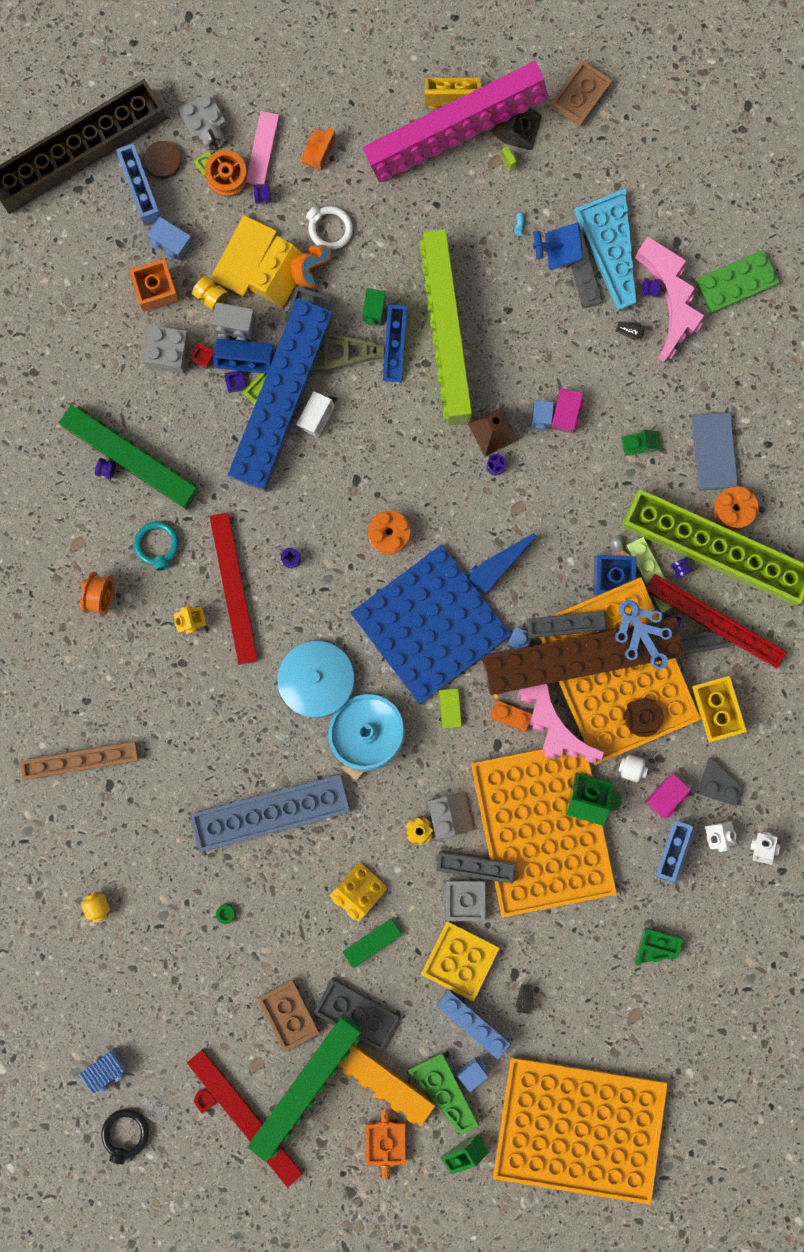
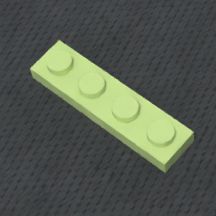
(646, 566)

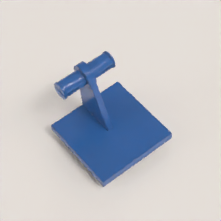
(561, 245)

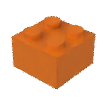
(154, 285)

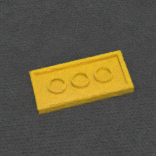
(243, 255)

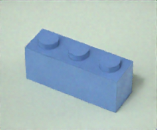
(676, 852)

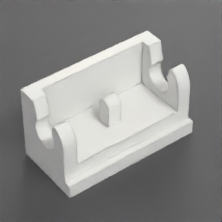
(315, 414)

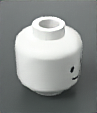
(633, 768)

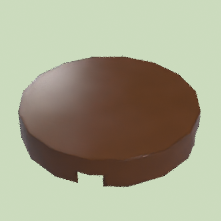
(162, 159)
(643, 717)

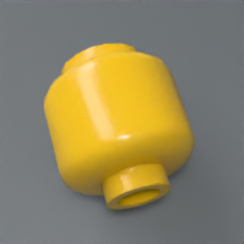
(95, 907)

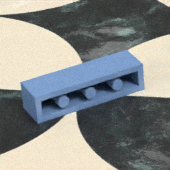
(138, 184)
(473, 1023)

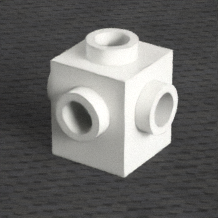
(721, 836)
(765, 848)

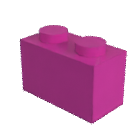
(566, 410)
(667, 796)

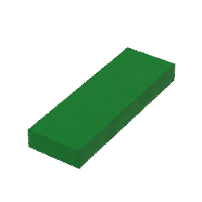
(372, 943)

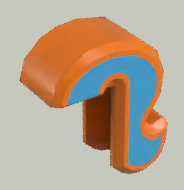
(305, 261)

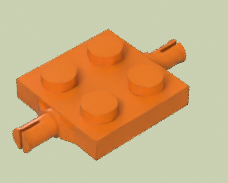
(385, 1144)

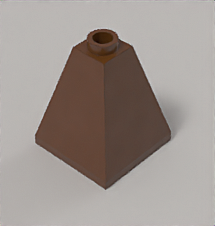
(493, 431)

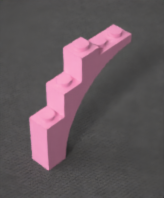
(678, 294)
(558, 736)

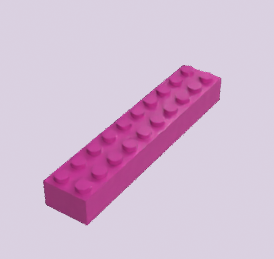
(457, 122)

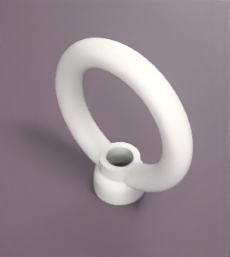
(314, 216)

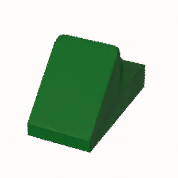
(640, 443)

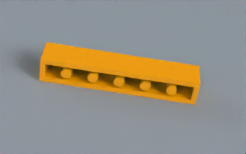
(387, 1085)

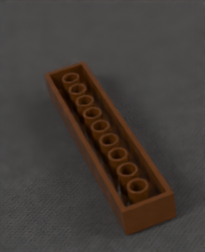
(574, 657)

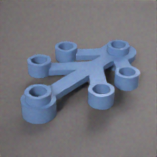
(641, 631)

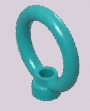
(160, 562)

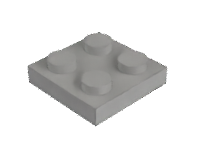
(465, 900)

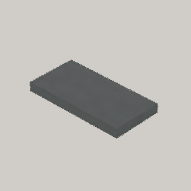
(375, 1019)

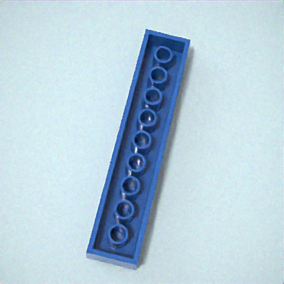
(281, 395)

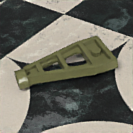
(325, 364)

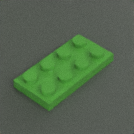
(737, 281)

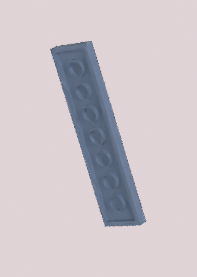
(269, 813)

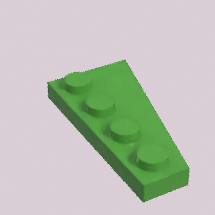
(442, 1086)

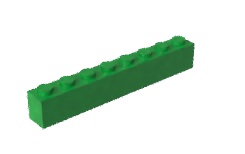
(129, 457)
(304, 1088)

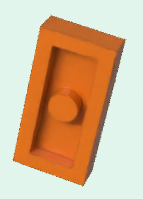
(510, 716)

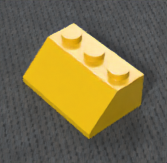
(444, 90)
(274, 276)
(719, 709)

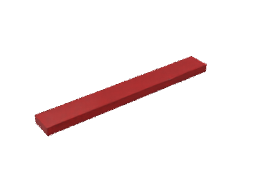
(233, 588)
(715, 621)
(240, 1112)

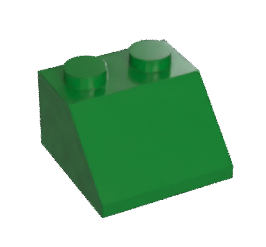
(590, 799)

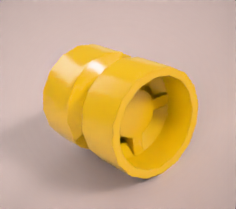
(207, 291)

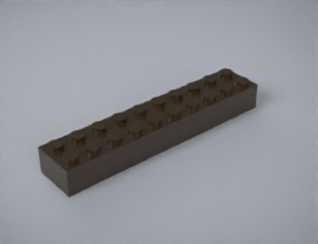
(79, 145)

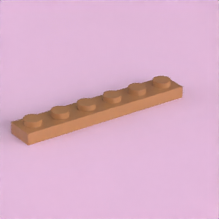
(79, 761)

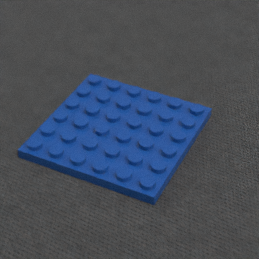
(430, 624)

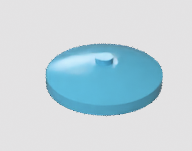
(316, 679)
(366, 732)

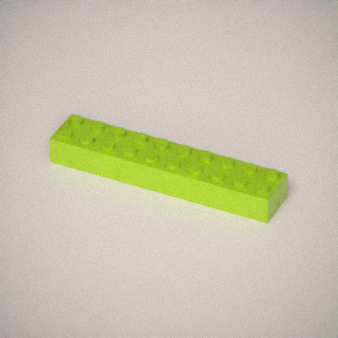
(446, 327)
(716, 547)

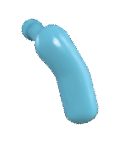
(520, 223)

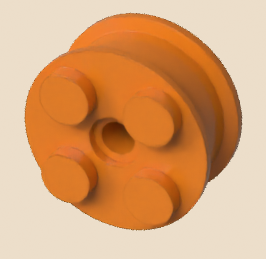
(226, 183)
(746, 507)
(389, 543)
(97, 594)

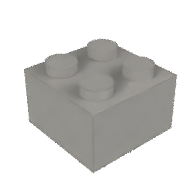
(233, 322)
(166, 349)

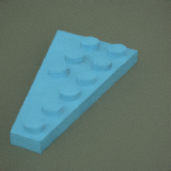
(608, 237)

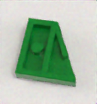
(657, 946)

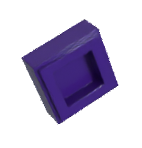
(235, 381)

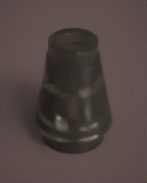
(631, 330)
(525, 1000)

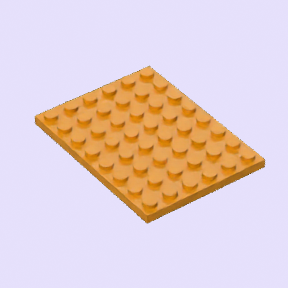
(601, 699)
(527, 824)
(580, 1130)

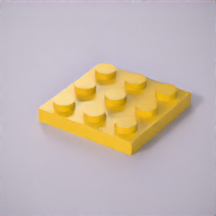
(460, 961)

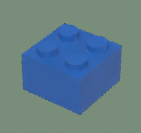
(612, 572)

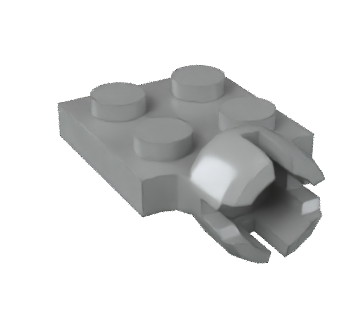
(204, 121)

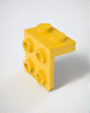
(358, 892)

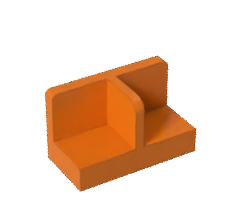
(318, 148)

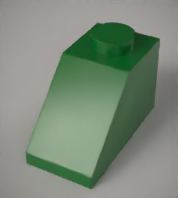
(374, 306)
(465, 1155)

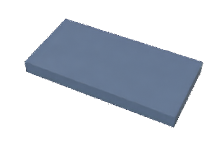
(714, 451)

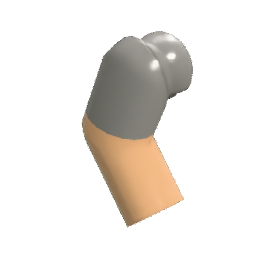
(617, 547)

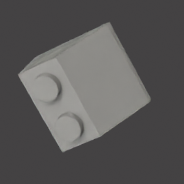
(450, 815)

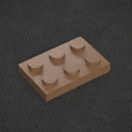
(580, 93)
(288, 1015)

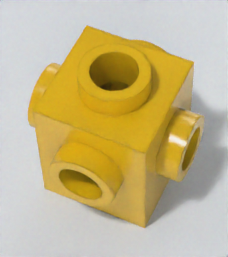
(189, 619)
(419, 823)

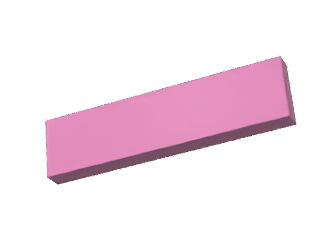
(262, 148)

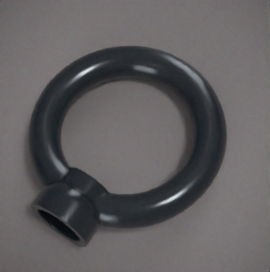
(119, 1155)

